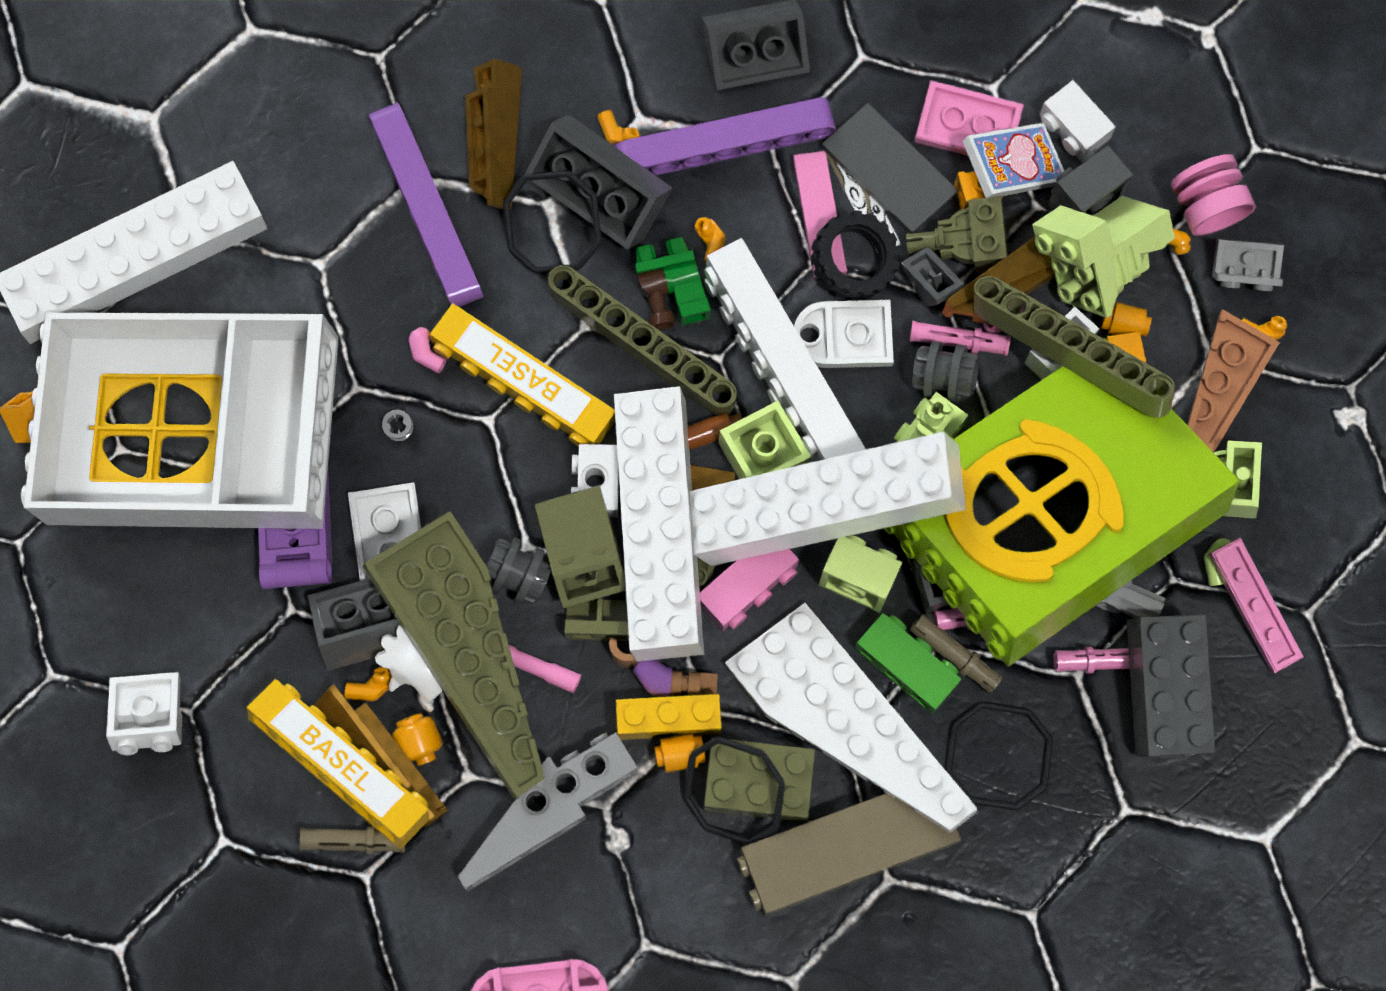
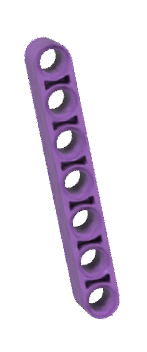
(731, 137)
(425, 205)

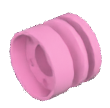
(1213, 195)

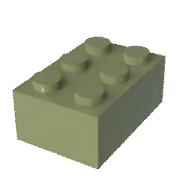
(745, 787)

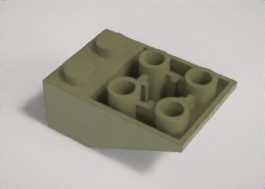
(581, 546)

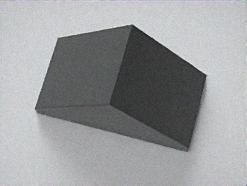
(931, 277)

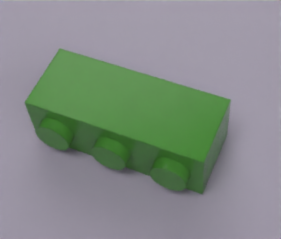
(908, 662)

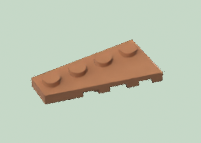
(1229, 374)

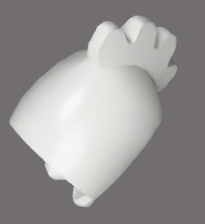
(408, 668)

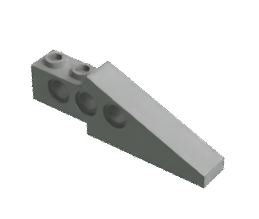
(526, 831)

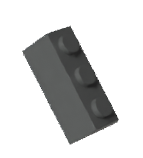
(756, 44)
(351, 623)

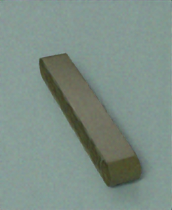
(636, 326)
(1073, 346)

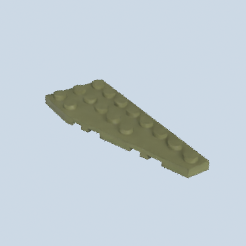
(450, 615)

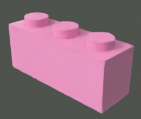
(746, 584)

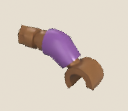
(661, 680)

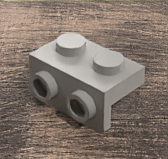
(1248, 263)

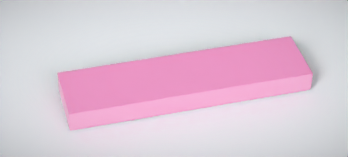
(817, 201)
(1256, 605)

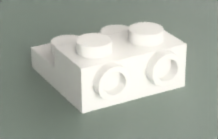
(144, 713)

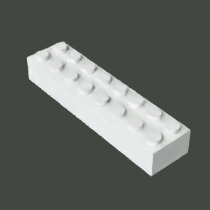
(132, 250)
(778, 352)
(827, 499)
(658, 525)

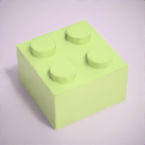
(763, 443)
(860, 572)

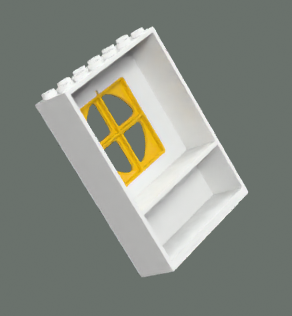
(267, 431)

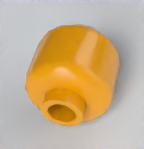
(418, 738)

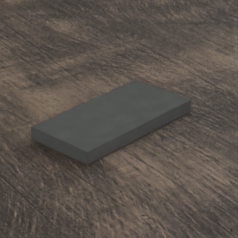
(889, 169)

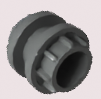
(945, 371)
(518, 570)

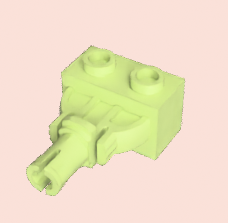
(933, 417)
(1245, 463)

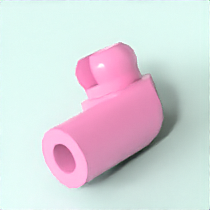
(421, 351)

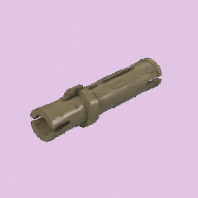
(957, 654)
(346, 840)

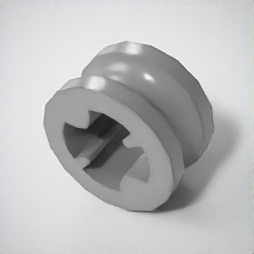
(387, 428)

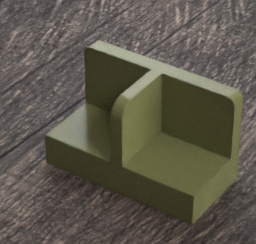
(597, 620)

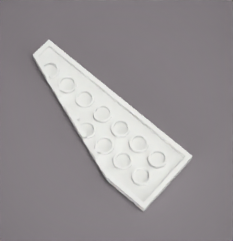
(823, 697)

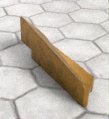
(493, 129)
(1022, 269)
(369, 733)

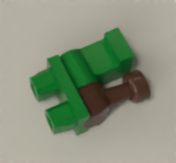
(671, 275)

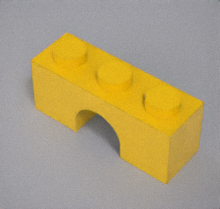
(662, 715)

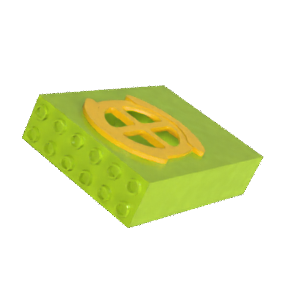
(1147, 495)

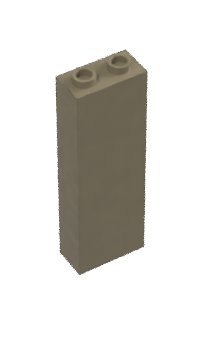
(838, 851)

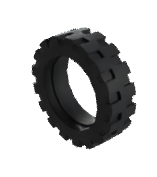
(877, 234)

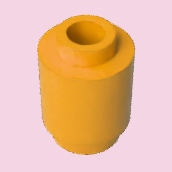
(1127, 320)
(675, 752)

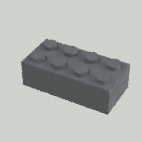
(625, 190)
(1170, 685)

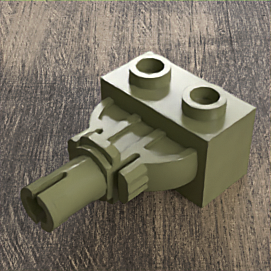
(969, 236)

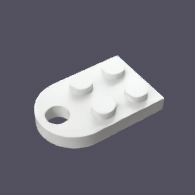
(849, 333)

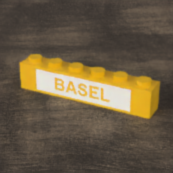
(522, 376)
(338, 763)

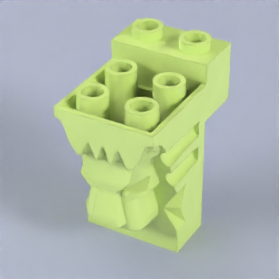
(1101, 251)

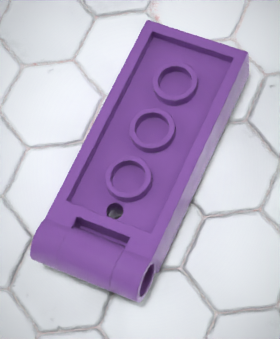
(301, 565)

